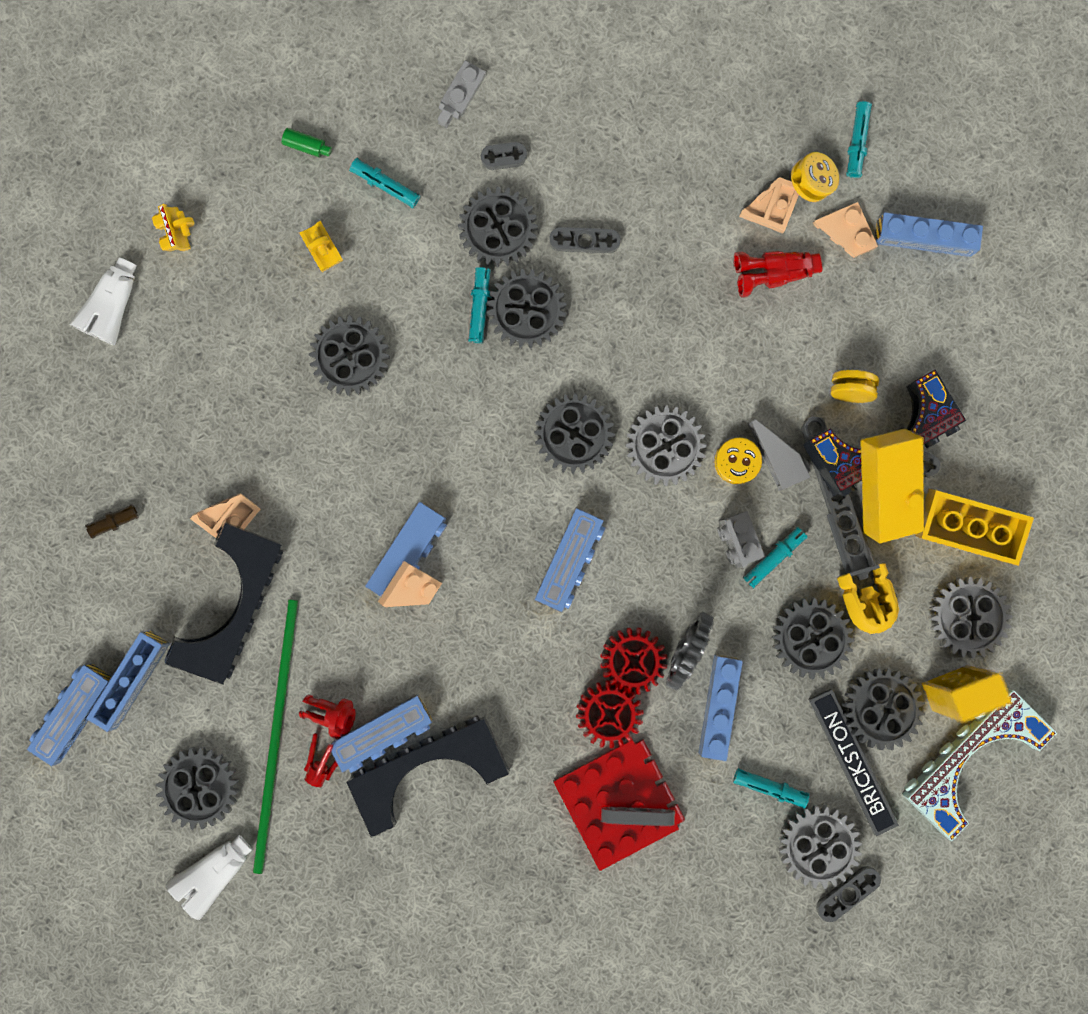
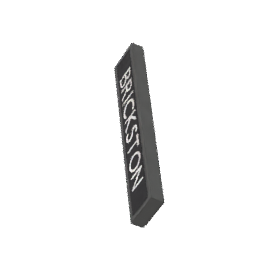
(853, 762)

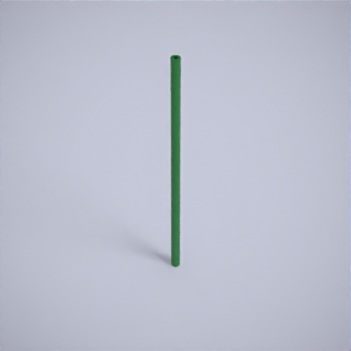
(275, 737)

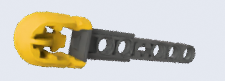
(875, 617)

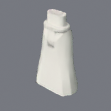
(105, 307)
(208, 877)

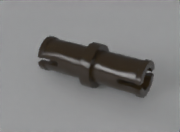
(111, 521)

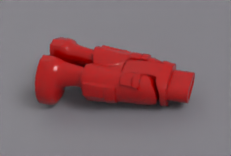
(778, 267)

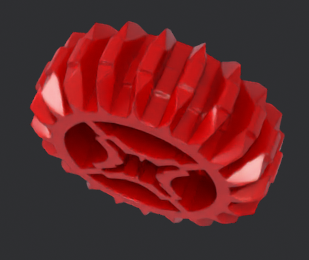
(641, 652)
(600, 722)

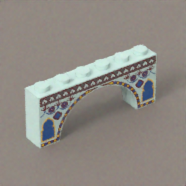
(936, 788)

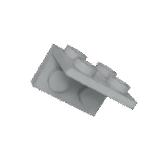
(741, 540)

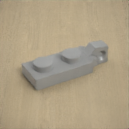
(460, 93)

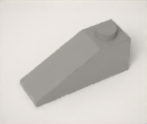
(783, 461)

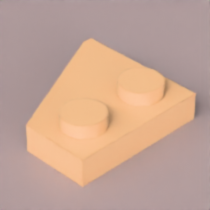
(773, 206)
(848, 229)
(234, 510)
(409, 588)

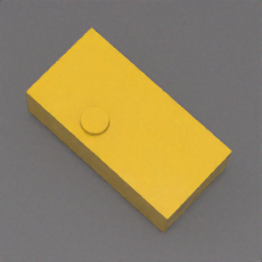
(892, 485)
(975, 527)
(966, 693)

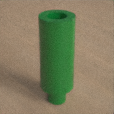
(305, 143)

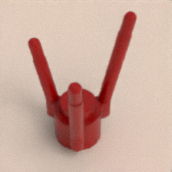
(318, 772)

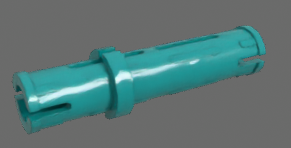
(858, 149)
(385, 183)
(479, 304)
(775, 557)
(782, 792)

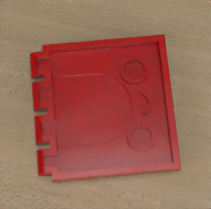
(616, 780)

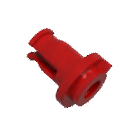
(338, 717)

